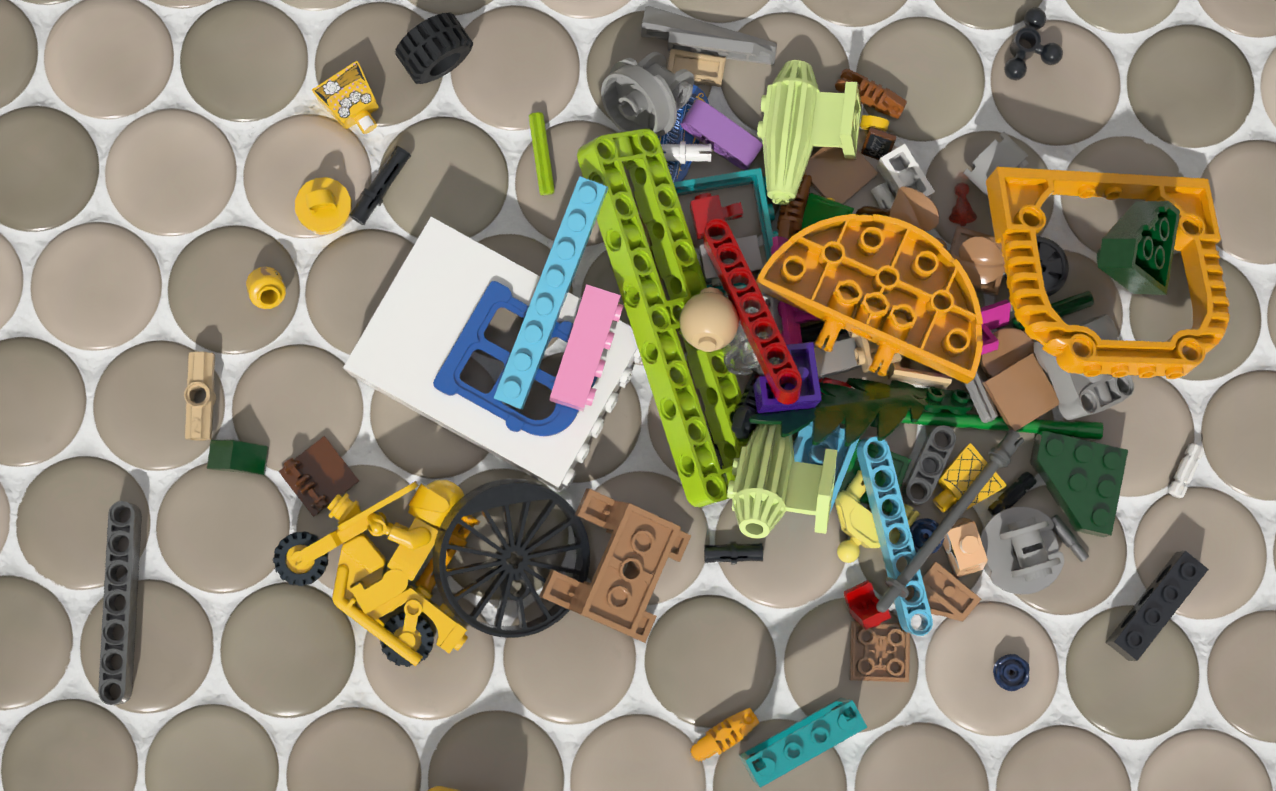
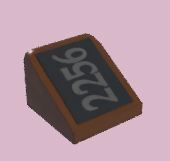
(877, 143)

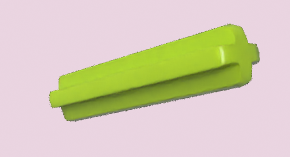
(541, 153)

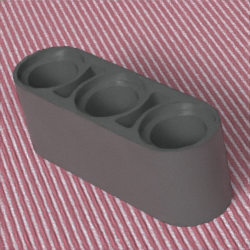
(940, 457)

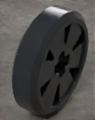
(1054, 265)

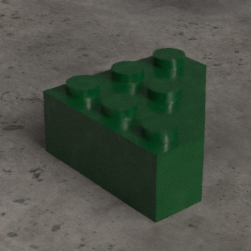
(1141, 247)
(1081, 478)

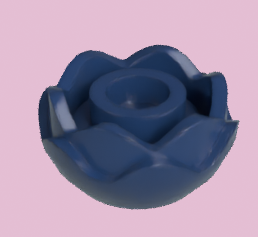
(921, 527)
(1018, 679)

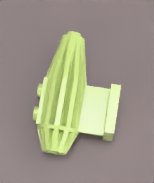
(799, 119)
(772, 483)

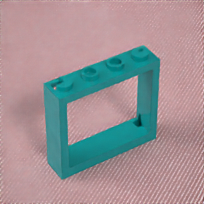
(735, 179)
(803, 741)

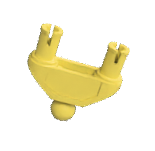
(859, 522)

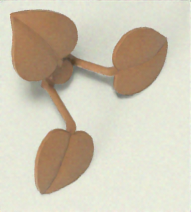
(978, 254)

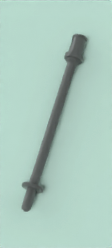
(998, 458)

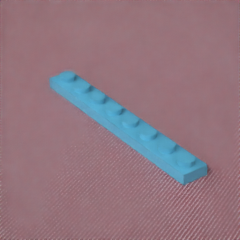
(551, 292)

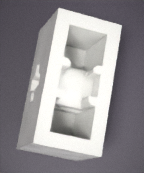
(901, 170)

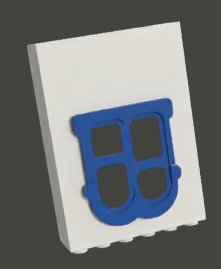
(436, 322)

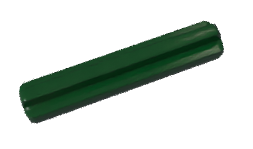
(1066, 306)

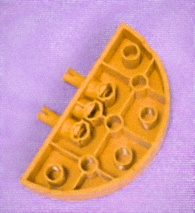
(884, 286)

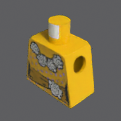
(349, 98)

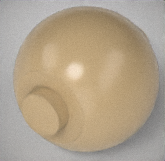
(709, 320)

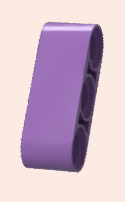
(725, 136)

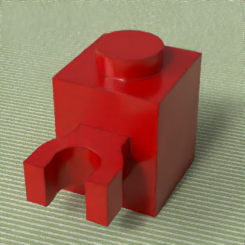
(709, 207)

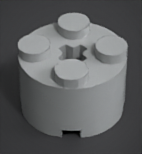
(997, 154)

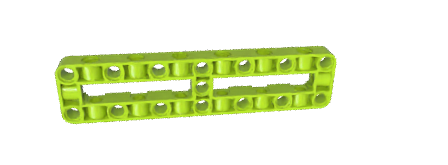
(658, 320)

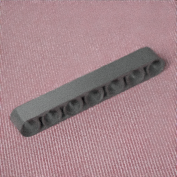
(127, 616)

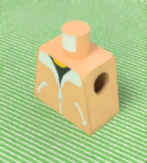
(964, 548)

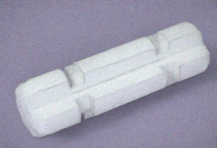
(1186, 470)

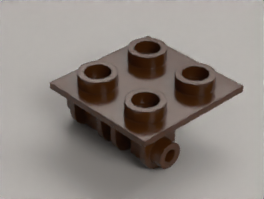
(318, 476)

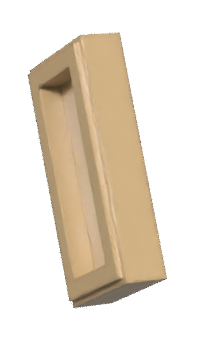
(705, 68)

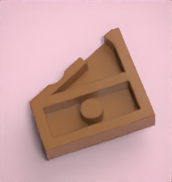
(947, 594)

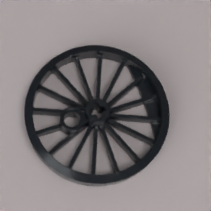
(494, 495)

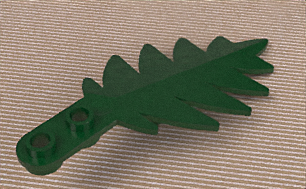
(865, 406)

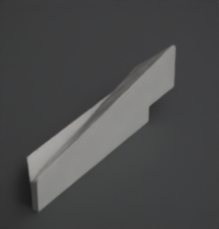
(705, 38)

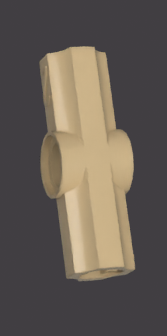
(200, 415)

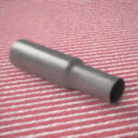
(1068, 538)

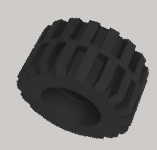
(433, 48)

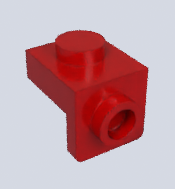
(862, 605)

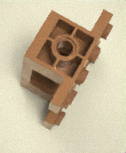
(616, 597)

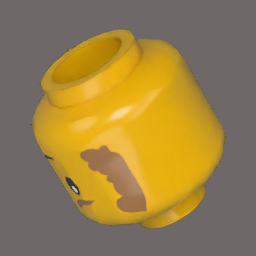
(265, 287)

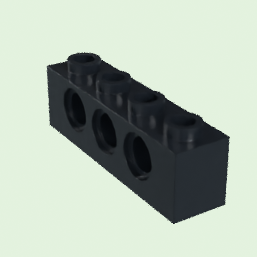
(1157, 605)

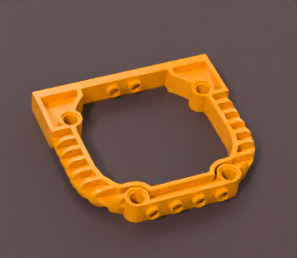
(1017, 218)

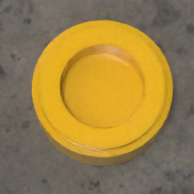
(869, 121)

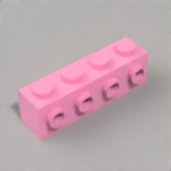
(585, 347)

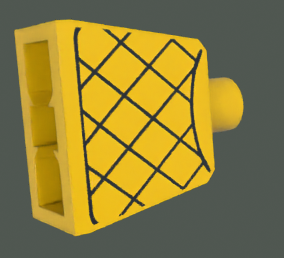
(959, 477)

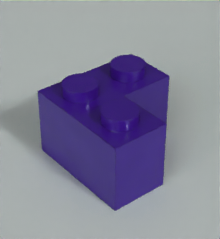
(805, 360)

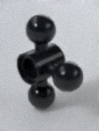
(1050, 53)

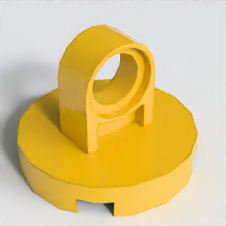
(323, 205)

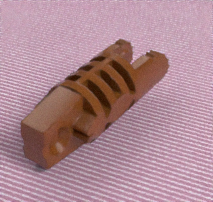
(872, 94)
(792, 214)

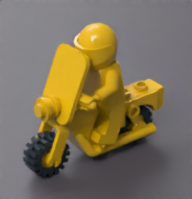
(359, 581)

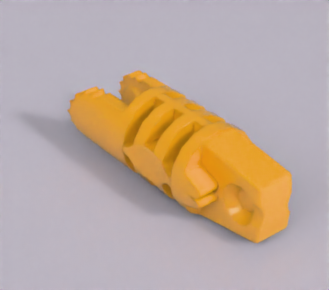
(725, 735)

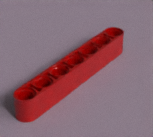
(752, 323)

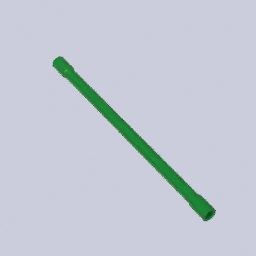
(1077, 429)

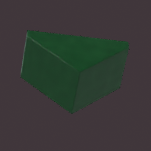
(237, 457)

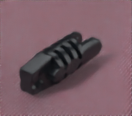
(744, 410)

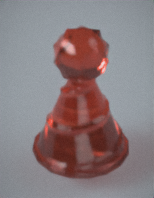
(962, 211)

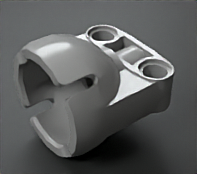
(1083, 394)

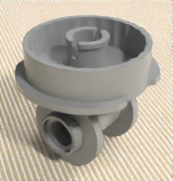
(645, 94)
(1035, 546)

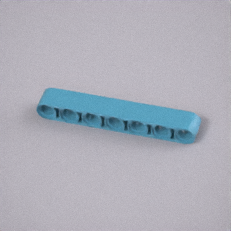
(885, 523)

